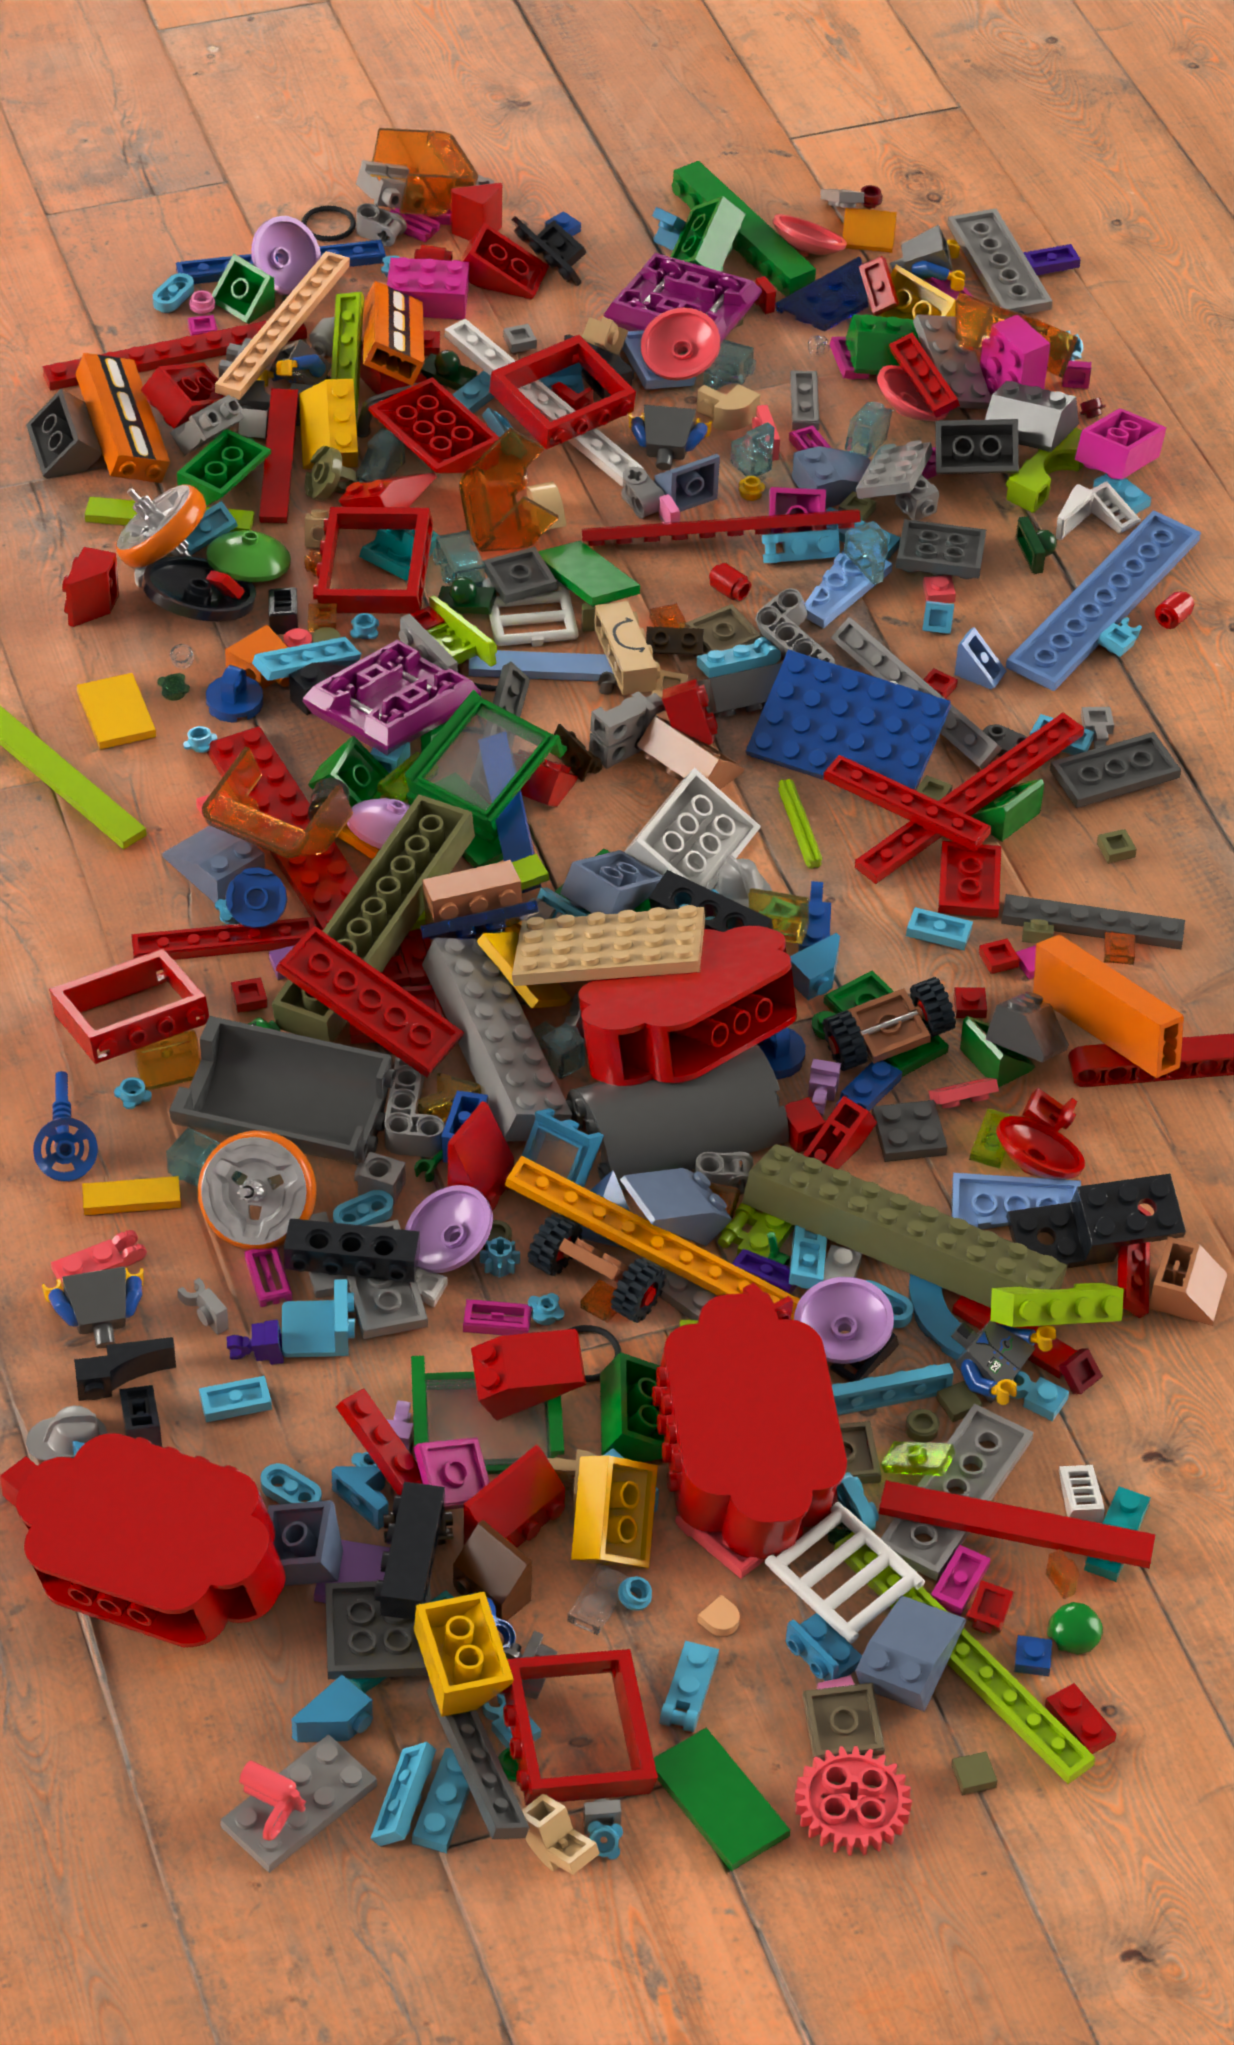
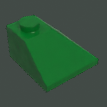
(355, 768)

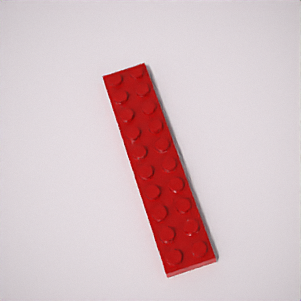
(317, 880)

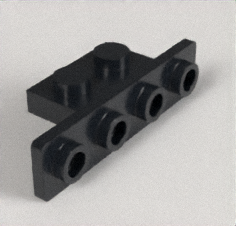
(556, 245)

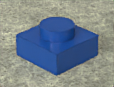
(567, 222)
(1033, 1655)

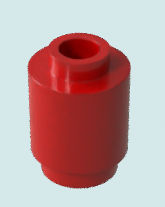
(433, 252)
(729, 582)
(1174, 609)

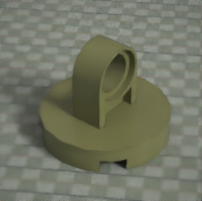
(327, 474)

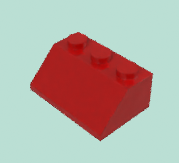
(518, 1499)

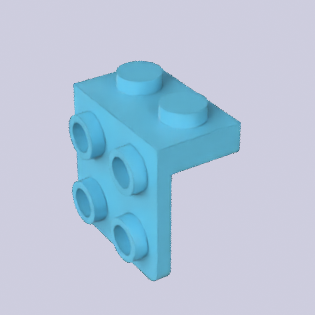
(319, 1326)

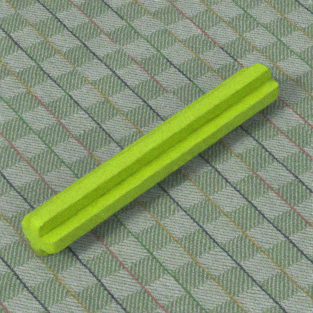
(800, 823)

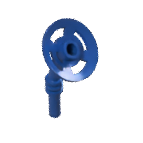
(63, 1139)

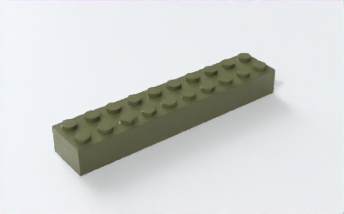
(383, 904)
(894, 1228)

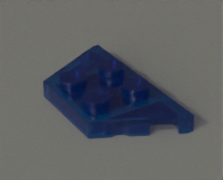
(828, 298)
(489, 921)

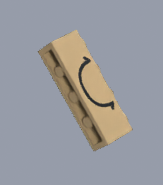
(626, 647)

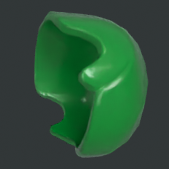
(1075, 1628)

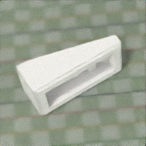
(1107, 494)
(1074, 511)
(1090, 1512)

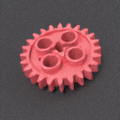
(853, 1800)

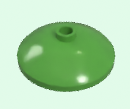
(248, 556)

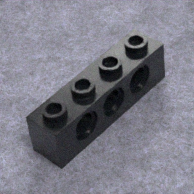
(676, 890)
(351, 1250)

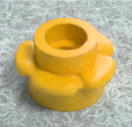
(751, 488)

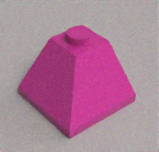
(795, 501)

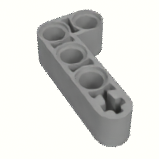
(780, 622)
(404, 1128)

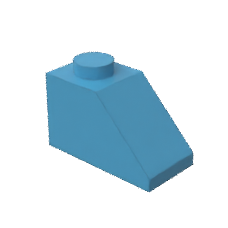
(815, 967)
(336, 1711)

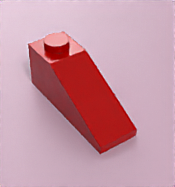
(841, 1134)

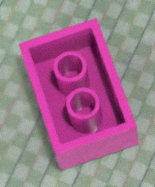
(436, 283)
(1016, 355)
(1120, 444)

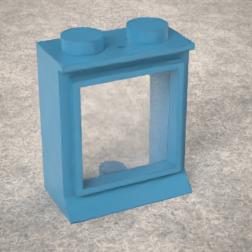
(562, 1147)

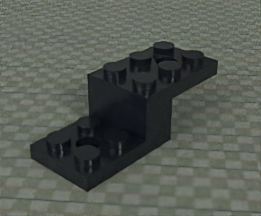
(1101, 1220)

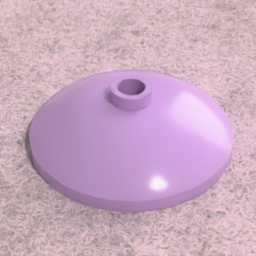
(293, 246)
(376, 819)
(451, 1227)
(847, 1306)

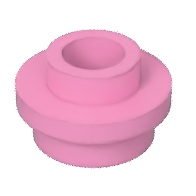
(202, 302)

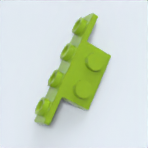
(460, 636)

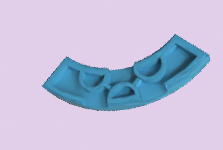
(933, 1315)

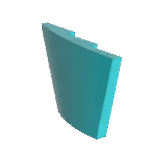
(393, 550)

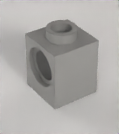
(381, 1174)

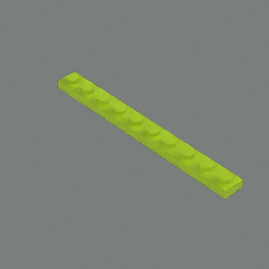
(994, 1684)

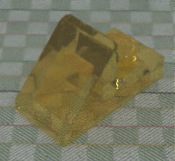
(441, 1102)

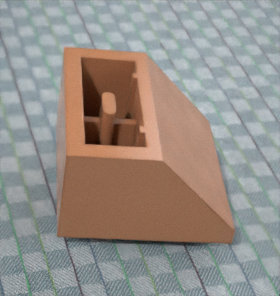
(1188, 1282)

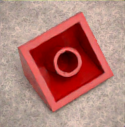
(473, 207)

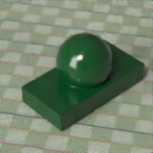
(447, 370)
(1034, 544)
(467, 598)

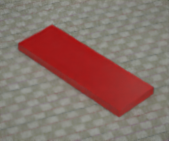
(370, 1001)

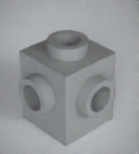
(919, 502)

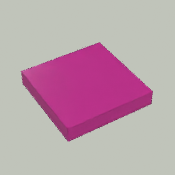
(453, 1465)

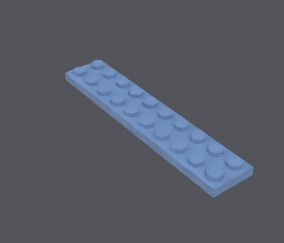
(1102, 599)

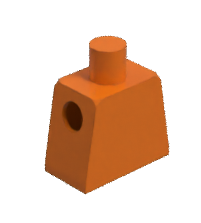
(243, 652)

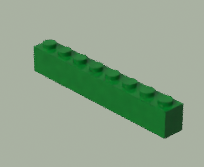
(756, 240)

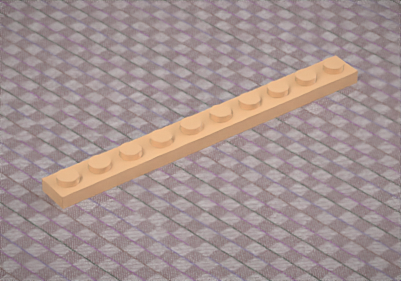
(282, 325)

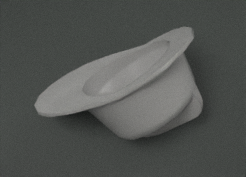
(737, 878)
(55, 1435)

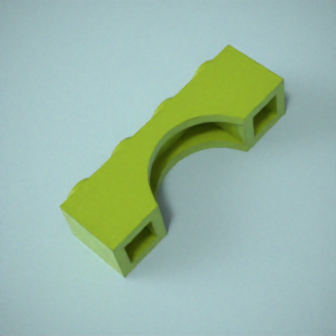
(1032, 484)
(1057, 1306)

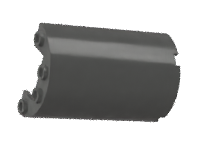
(287, 1084)
(673, 1123)

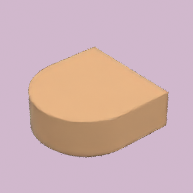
(720, 1617)

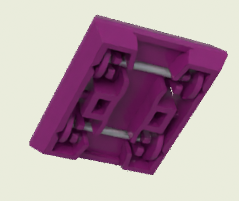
(674, 284)
(394, 700)

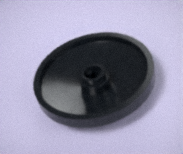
(182, 588)

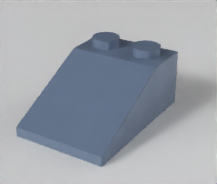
(830, 470)
(213, 859)
(609, 883)
(679, 1203)
(910, 1652)

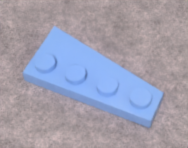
(838, 590)
(988, 1198)

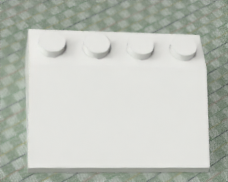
(694, 832)

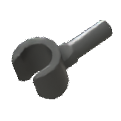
(607, 681)

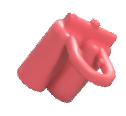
(273, 1790)

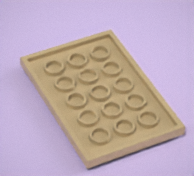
(609, 946)

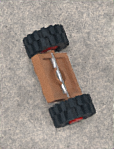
(889, 1024)
(637, 1283)

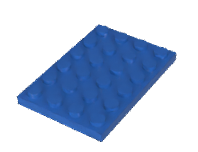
(835, 711)

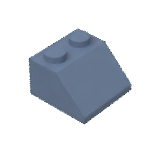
(691, 483)
(307, 1541)

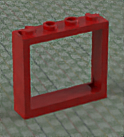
(509, 378)
(375, 600)
(122, 981)
(589, 1786)

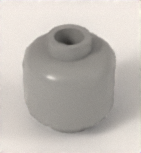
(322, 337)

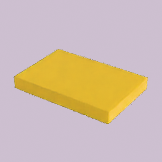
(116, 711)
(502, 950)

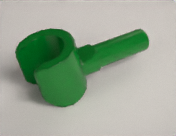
(429, 1166)
(775, 1253)

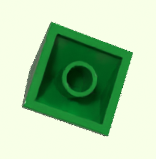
(245, 290)
(1012, 808)
(989, 1057)

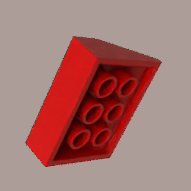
(435, 426)

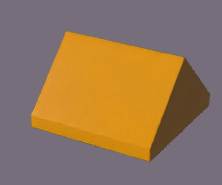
(869, 229)

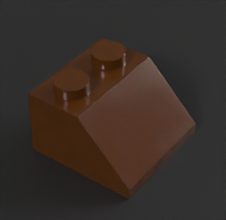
(494, 1567)

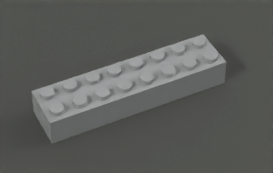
(495, 1037)

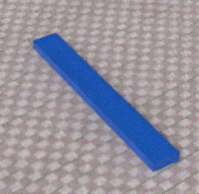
(212, 269)

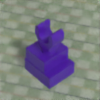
(265, 1343)

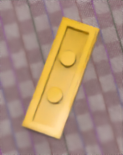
(131, 1195)

